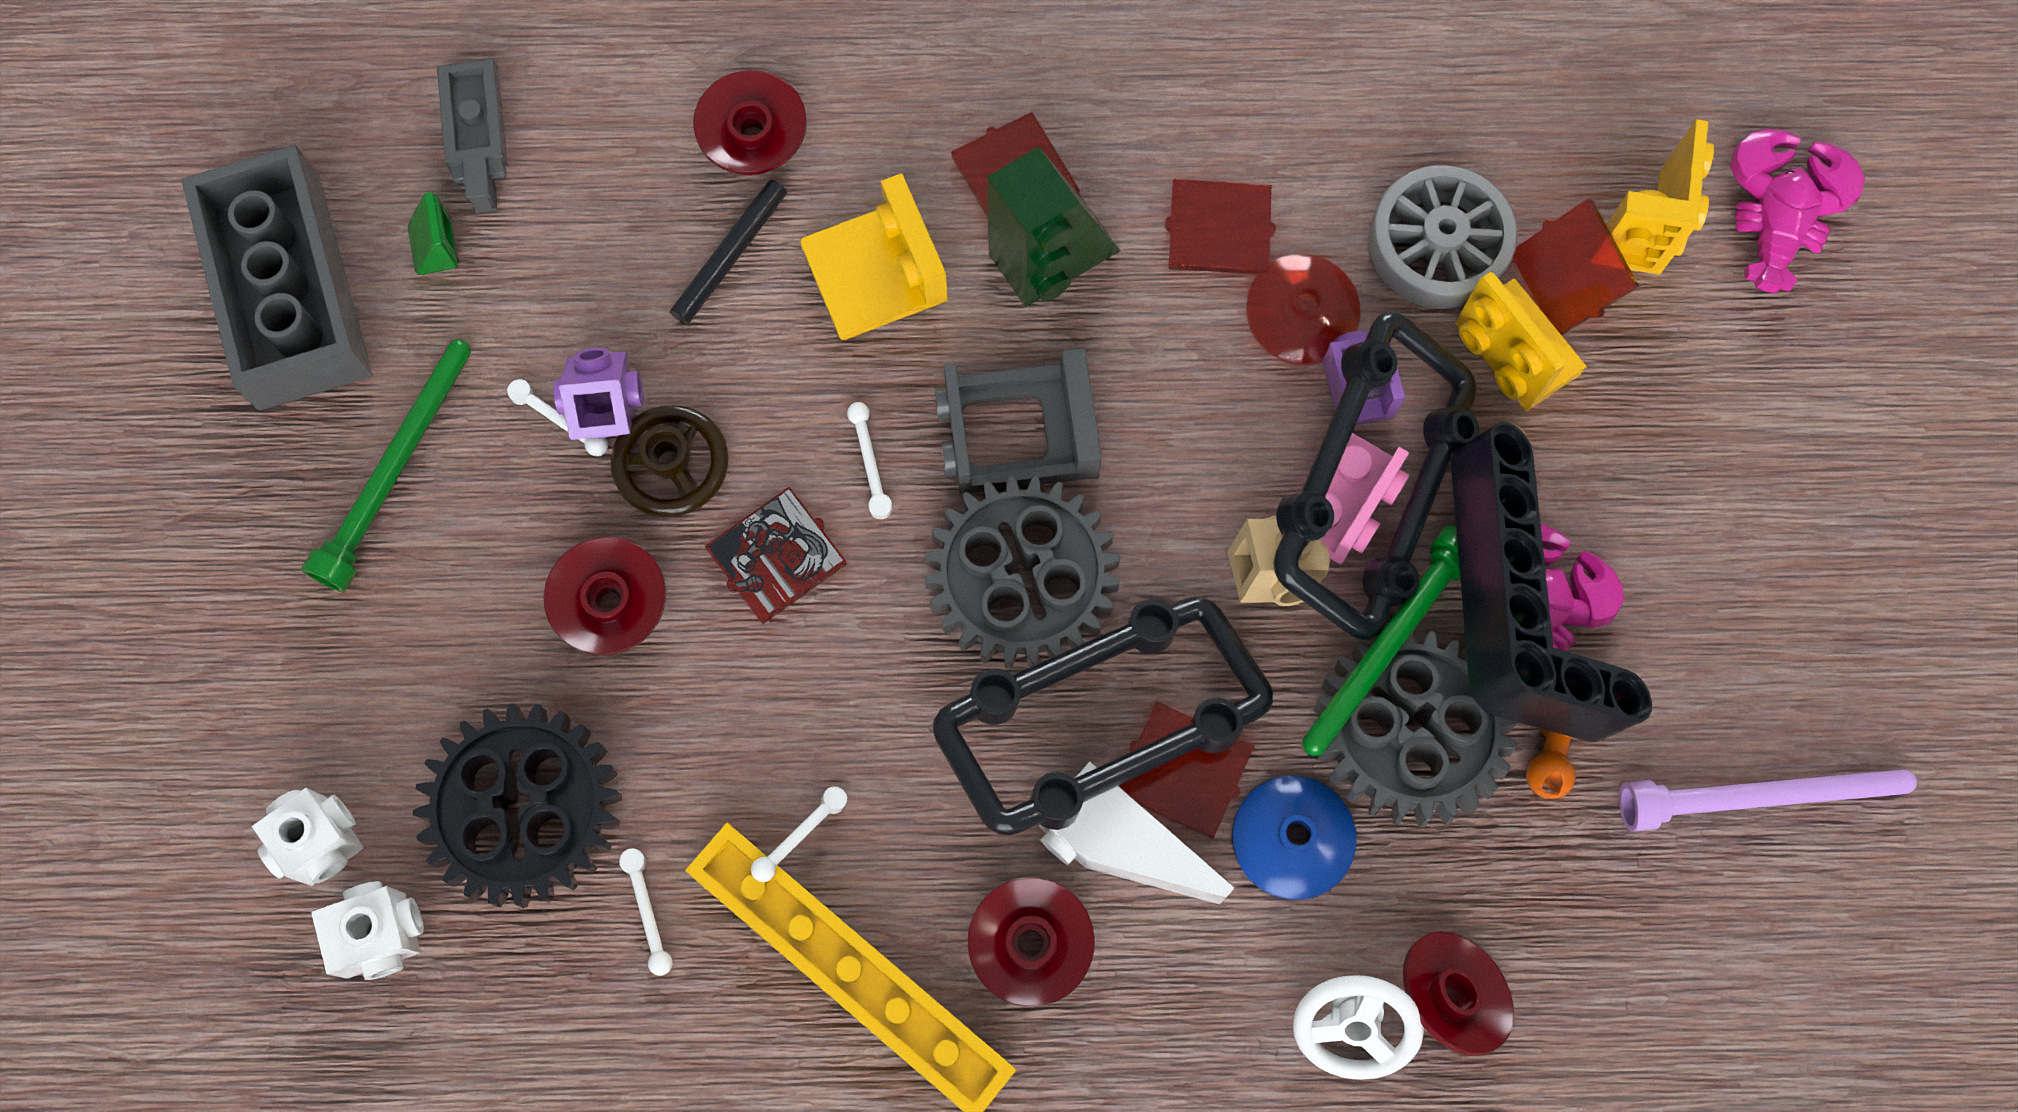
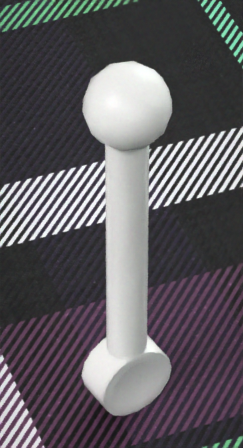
(522, 393)
(880, 504)
(832, 802)
(633, 863)

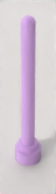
(1648, 805)

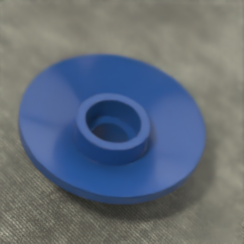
(1274, 861)

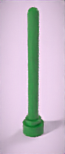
(335, 559)
(1442, 569)

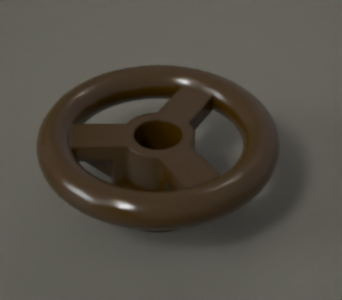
(666, 439)

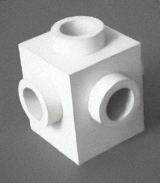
(325, 839)
(368, 931)

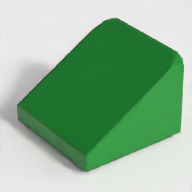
(432, 237)

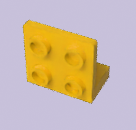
(1656, 224)
(877, 264)
(1517, 341)

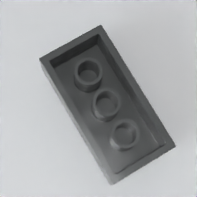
(276, 278)

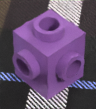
(598, 394)

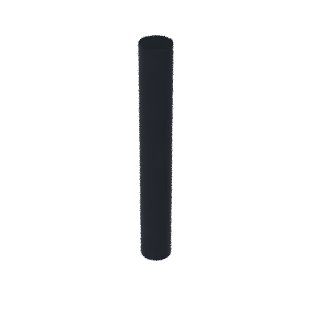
(728, 252)

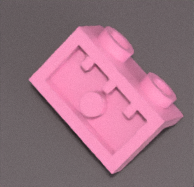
(1358, 486)

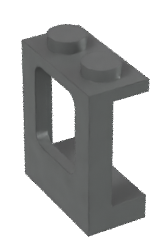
(1067, 417)

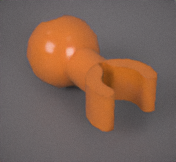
(1552, 767)

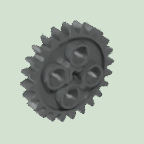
(973, 589)
(1379, 763)

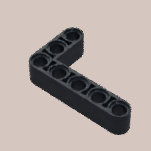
(1507, 609)

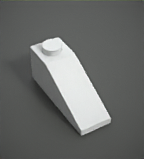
(1129, 843)

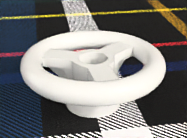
(1357, 1021)

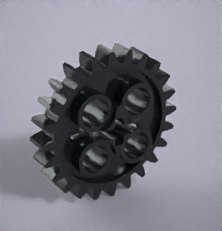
(461, 812)

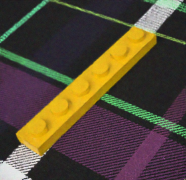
(853, 973)

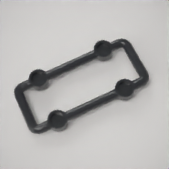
(1310, 515)
(1060, 797)

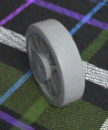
(1441, 234)

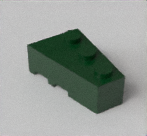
(1041, 228)

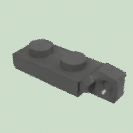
(473, 129)

